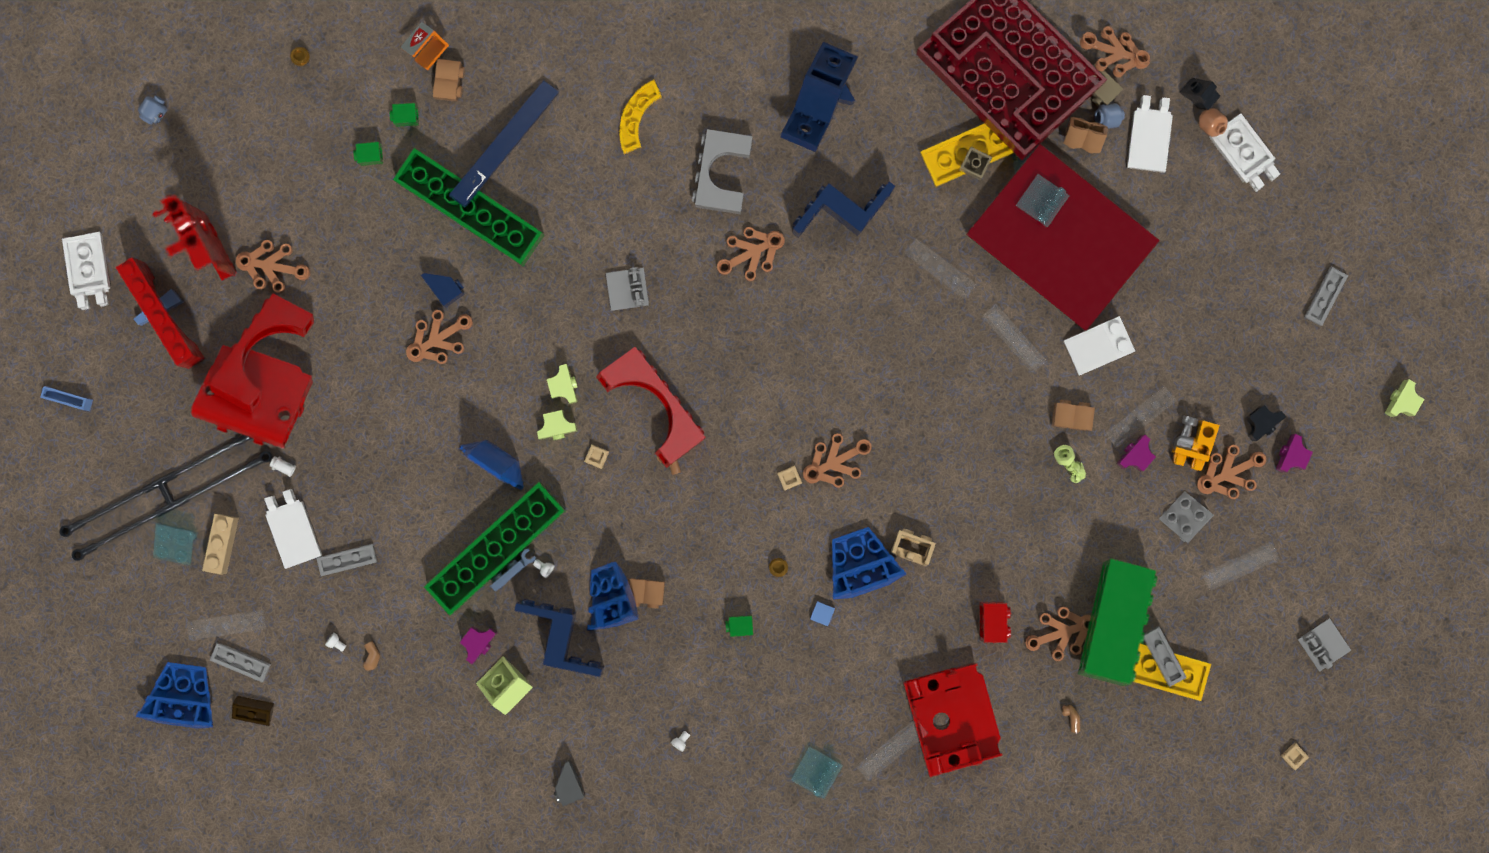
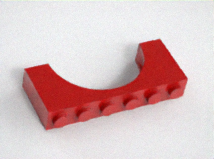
(140, 283)
(275, 317)
(635, 371)

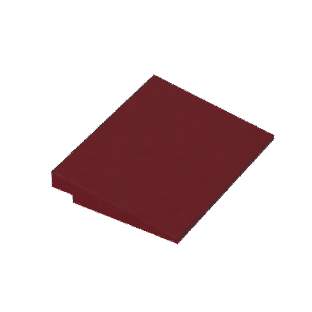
(1011, 70)
(1080, 255)

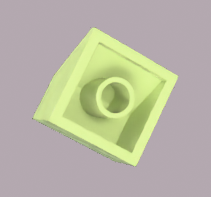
(504, 685)

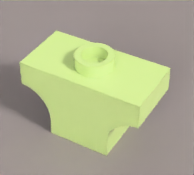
(563, 385)
(1404, 400)
(556, 426)

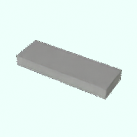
(1326, 296)
(346, 559)
(1164, 656)
(240, 662)

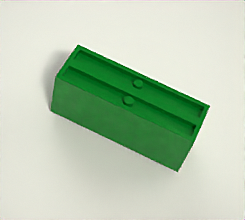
(1117, 622)

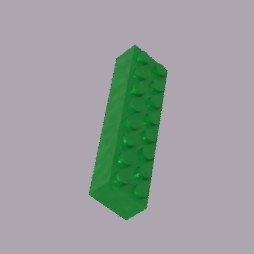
(481, 216)
(495, 548)

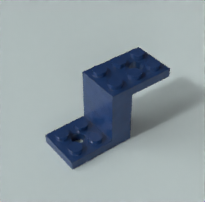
(819, 96)
(842, 209)
(560, 638)

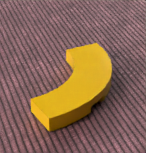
(633, 113)

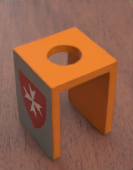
(431, 51)

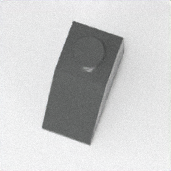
(568, 786)

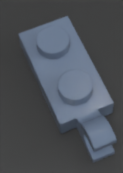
(513, 569)

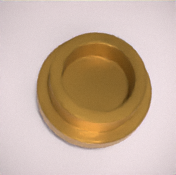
(300, 56)
(778, 567)

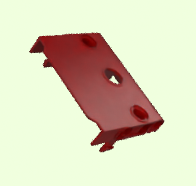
(195, 236)
(282, 393)
(972, 723)

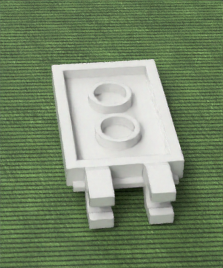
(1150, 136)
(1246, 152)
(87, 268)
(292, 530)

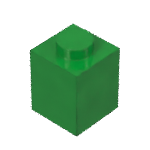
(404, 114)
(368, 153)
(740, 625)

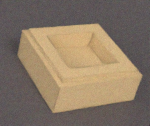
(596, 456)
(789, 478)
(1294, 756)

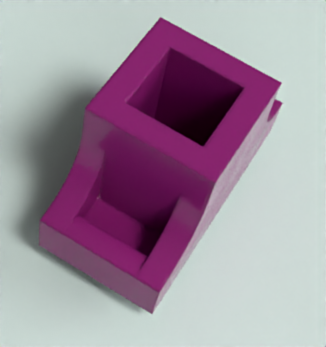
(1137, 454)
(1293, 455)
(477, 643)

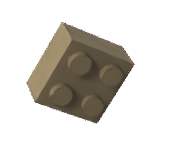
(975, 163)

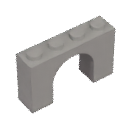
(717, 145)

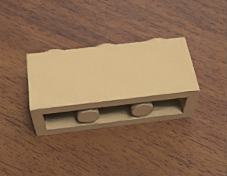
(220, 544)

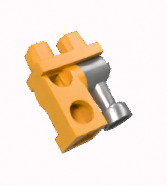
(1195, 448)

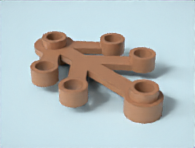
(1116, 50)
(754, 251)
(269, 265)
(436, 339)
(834, 462)
(1228, 473)
(1063, 632)

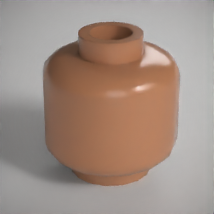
(1213, 122)

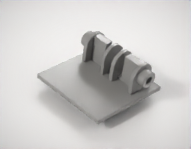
(627, 289)
(1186, 517)
(1324, 645)

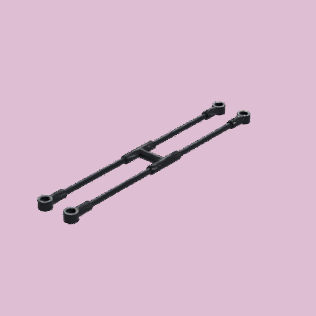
(171, 504)

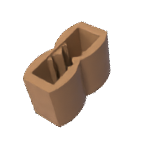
(448, 80)
(1085, 135)
(1073, 416)
(647, 592)

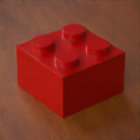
(994, 622)

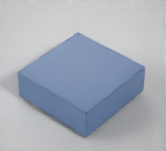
(822, 613)

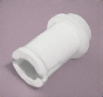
(282, 466)

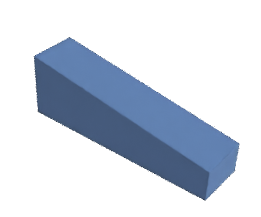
(169, 301)
(66, 398)

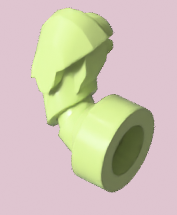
(1065, 456)

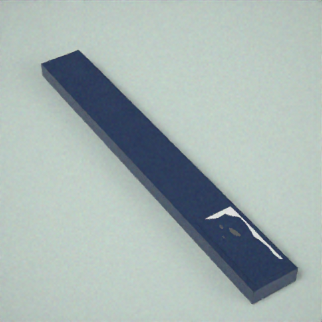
(504, 144)

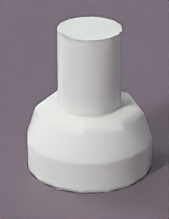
(545, 569)
(334, 641)
(679, 743)

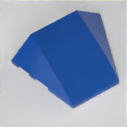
(494, 461)
(861, 564)
(612, 598)
(180, 698)

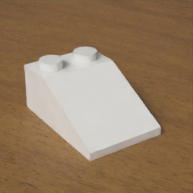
(1099, 345)

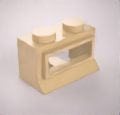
(911, 556)

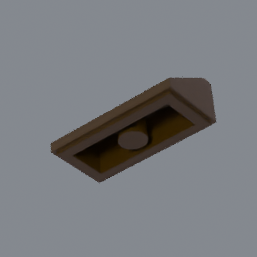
(252, 710)

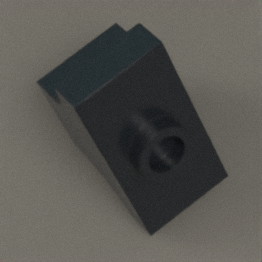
(1201, 93)
(1263, 422)

